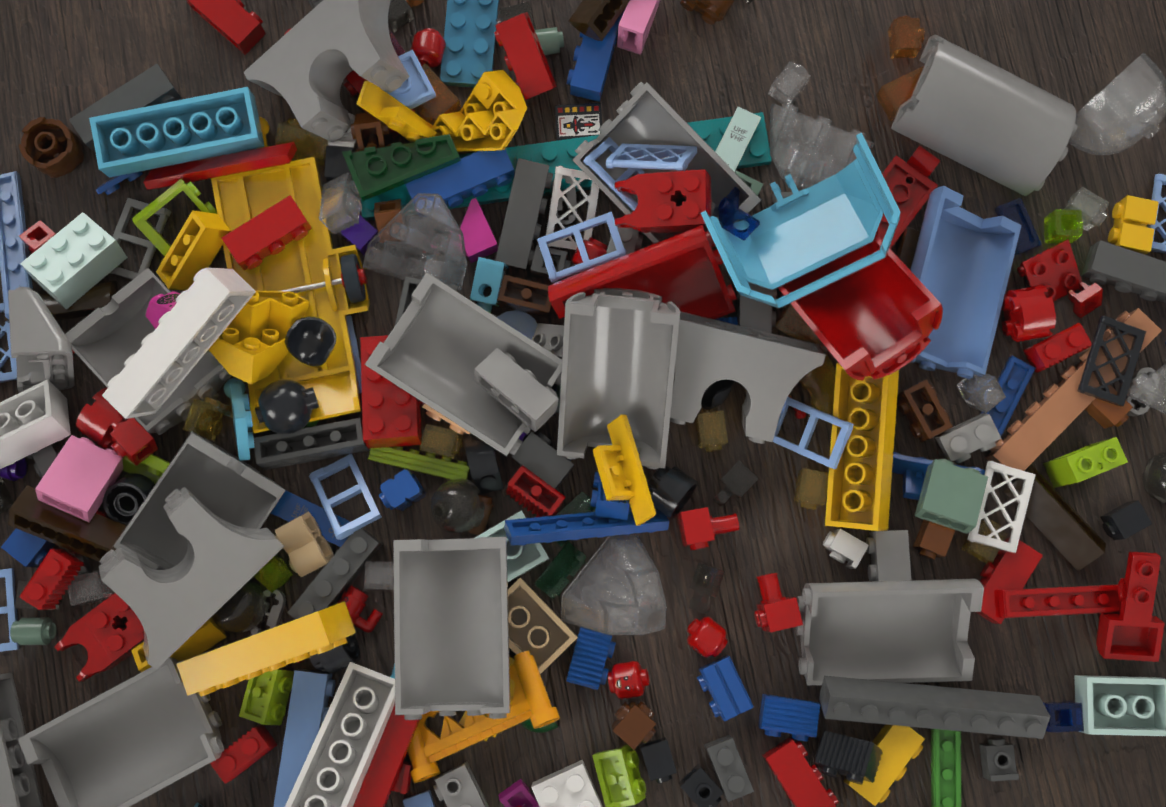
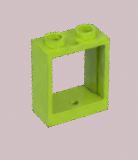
(149, 230)
(1085, 462)

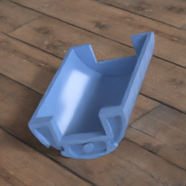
(967, 270)

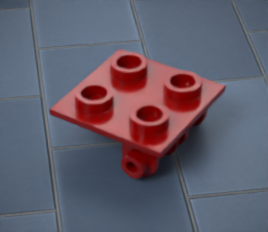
(1053, 269)

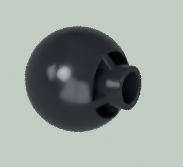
(286, 406)

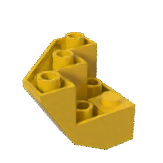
(488, 115)
(256, 336)

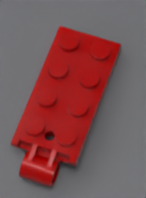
(908, 196)

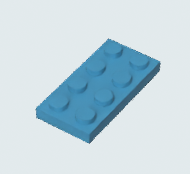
(468, 41)

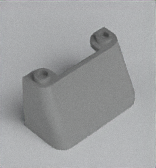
(38, 342)

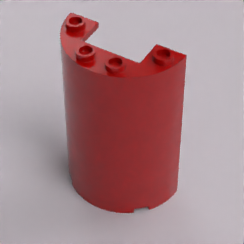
(676, 269)
(871, 317)

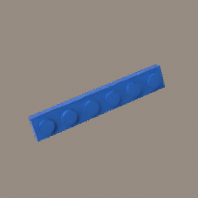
(577, 527)

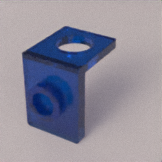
(730, 212)

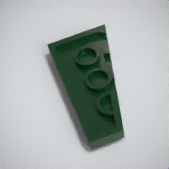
(392, 166)

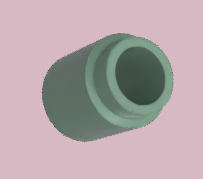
(550, 40)
(33, 631)

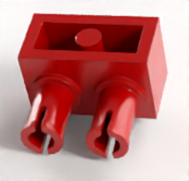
(699, 527)
(774, 610)

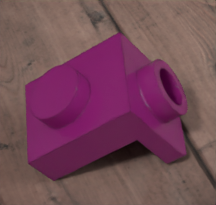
(518, 795)

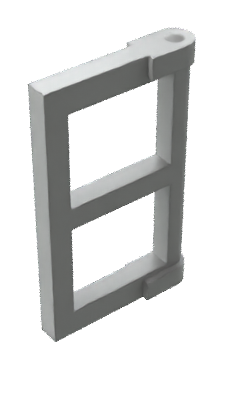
(119, 235)

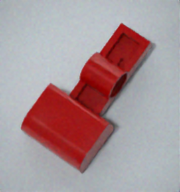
(1134, 631)

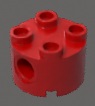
(1028, 313)
(99, 420)

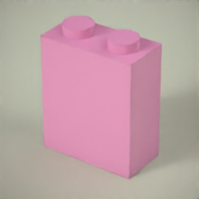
(79, 478)

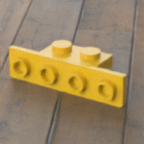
(393, 113)
(623, 472)

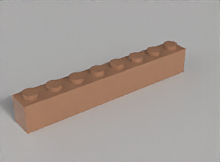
(1063, 401)

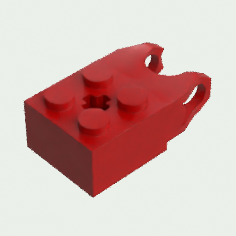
(658, 201)
(104, 636)

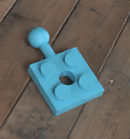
(242, 419)

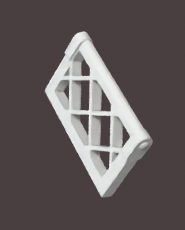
(557, 193)
(1022, 500)

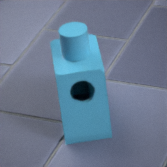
(488, 274)

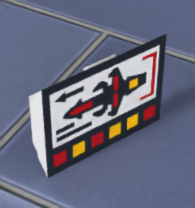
(578, 120)

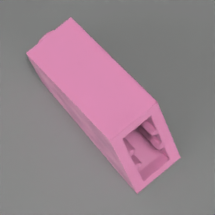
(636, 24)

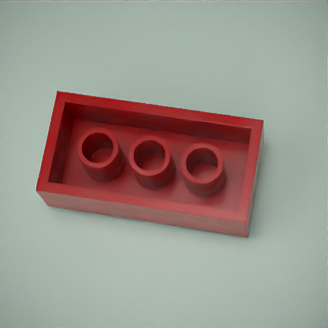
(388, 412)

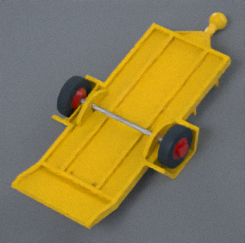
(305, 268)

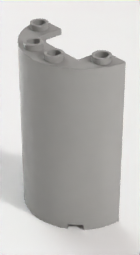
(986, 118)
(654, 122)
(436, 354)
(614, 364)
(451, 627)
(888, 630)
(126, 741)

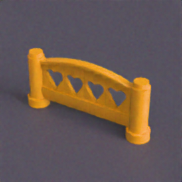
(528, 702)

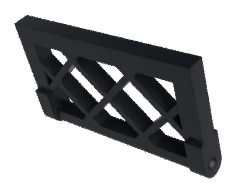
(1132, 357)

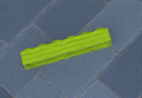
(420, 463)

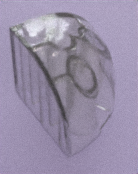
(1123, 110)

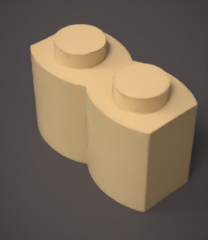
(304, 544)

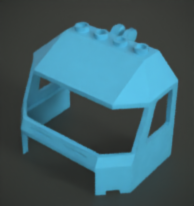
(810, 230)

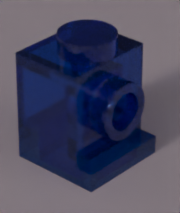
(1069, 718)

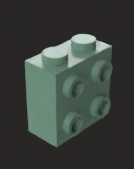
(951, 495)

